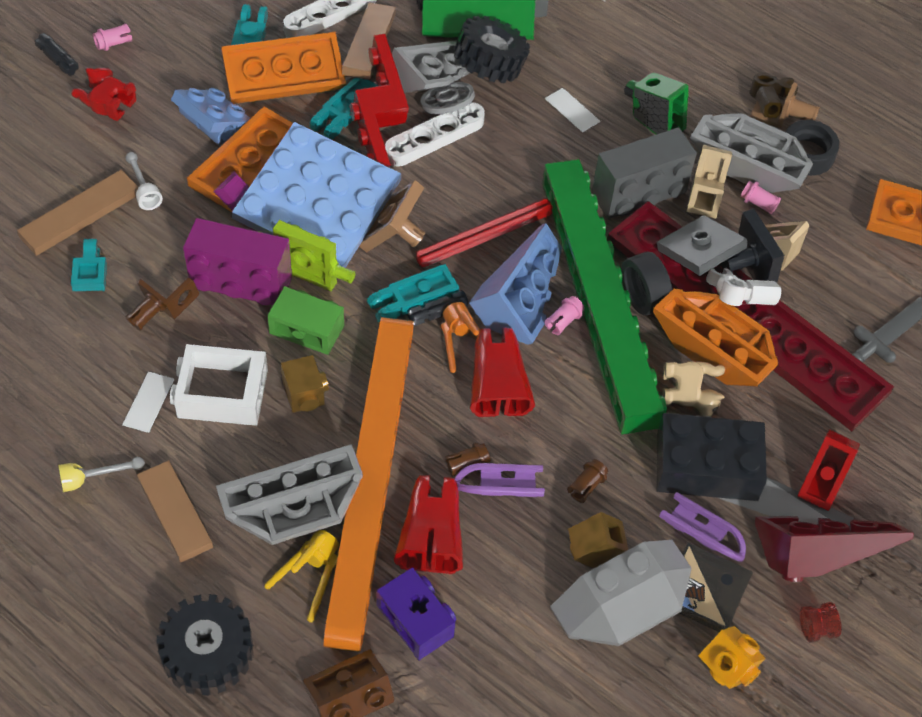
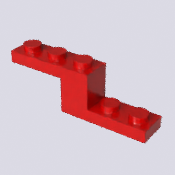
(379, 105)

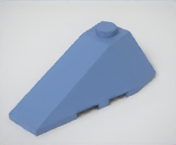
(519, 287)

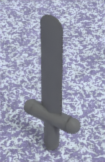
(889, 332)

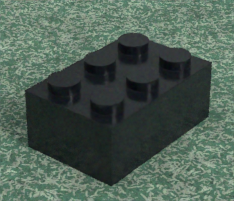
(711, 457)

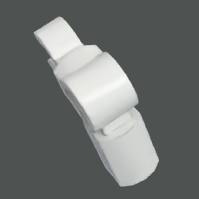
(734, 290)

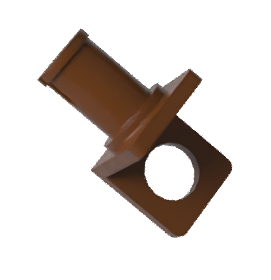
(156, 302)

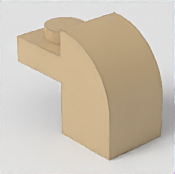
(709, 181)

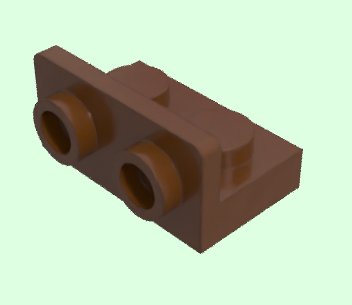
(350, 687)

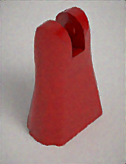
(499, 376)
(431, 530)

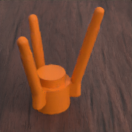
(459, 322)

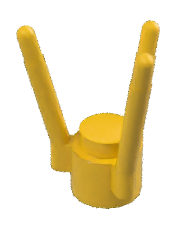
(316, 551)

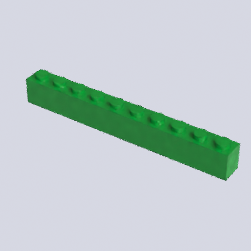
(607, 306)

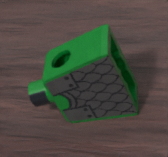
(659, 102)

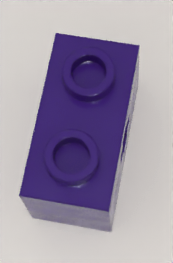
(419, 631)

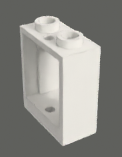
(218, 408)

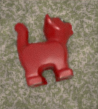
(106, 93)

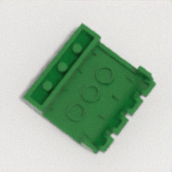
(447, 17)

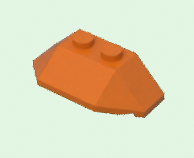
(718, 335)

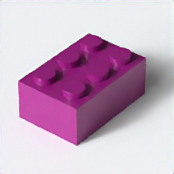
(237, 261)

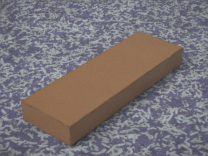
(175, 511)

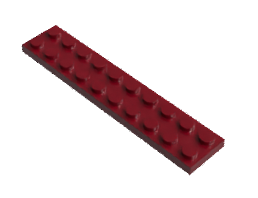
(804, 353)

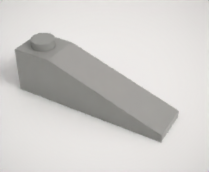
(427, 66)

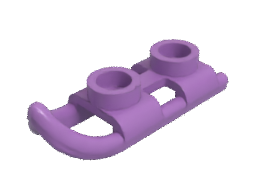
(494, 485)
(710, 534)

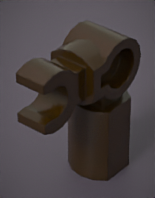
(766, 91)

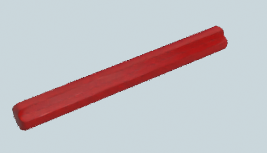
(483, 232)

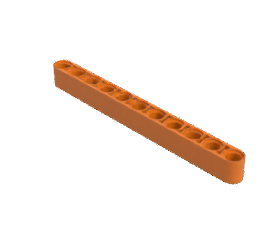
(365, 513)

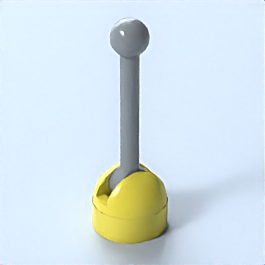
(73, 475)

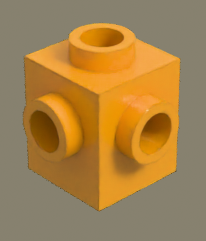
(733, 658)

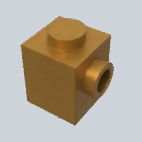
(304, 384)
(597, 540)

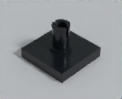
(762, 256)

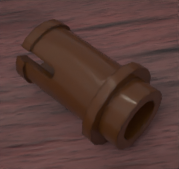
(467, 457)
(593, 474)

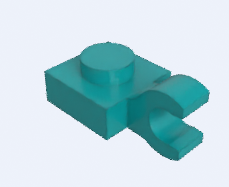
(90, 270)

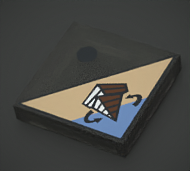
(713, 588)

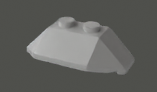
(757, 151)
(293, 496)
(625, 594)

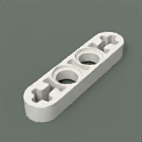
(304, 23)
(437, 137)

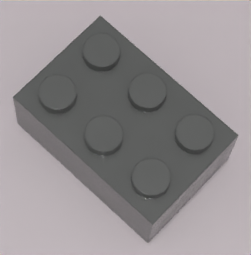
(643, 172)

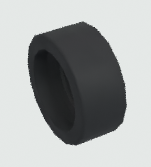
(821, 135)
(646, 281)

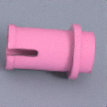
(111, 37)
(760, 197)
(571, 309)

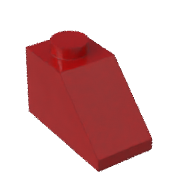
(829, 470)

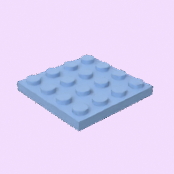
(318, 189)

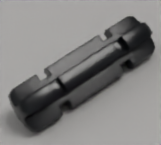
(56, 54)
(435, 308)

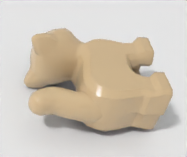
(688, 386)

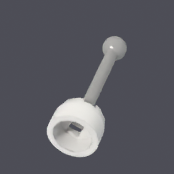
(148, 194)

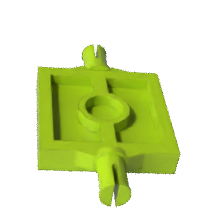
(313, 257)

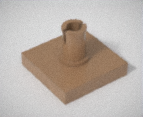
(395, 219)

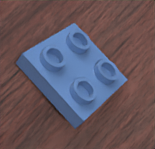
(210, 112)

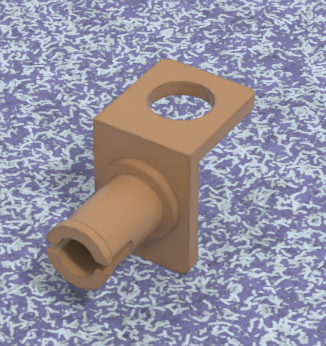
(791, 107)

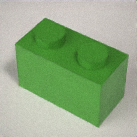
(306, 320)

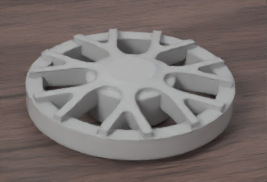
(448, 98)

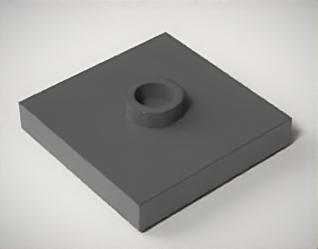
(702, 244)

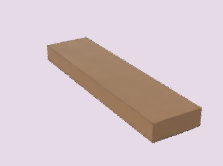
(375, 21)
(78, 212)

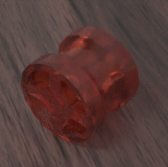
(820, 622)

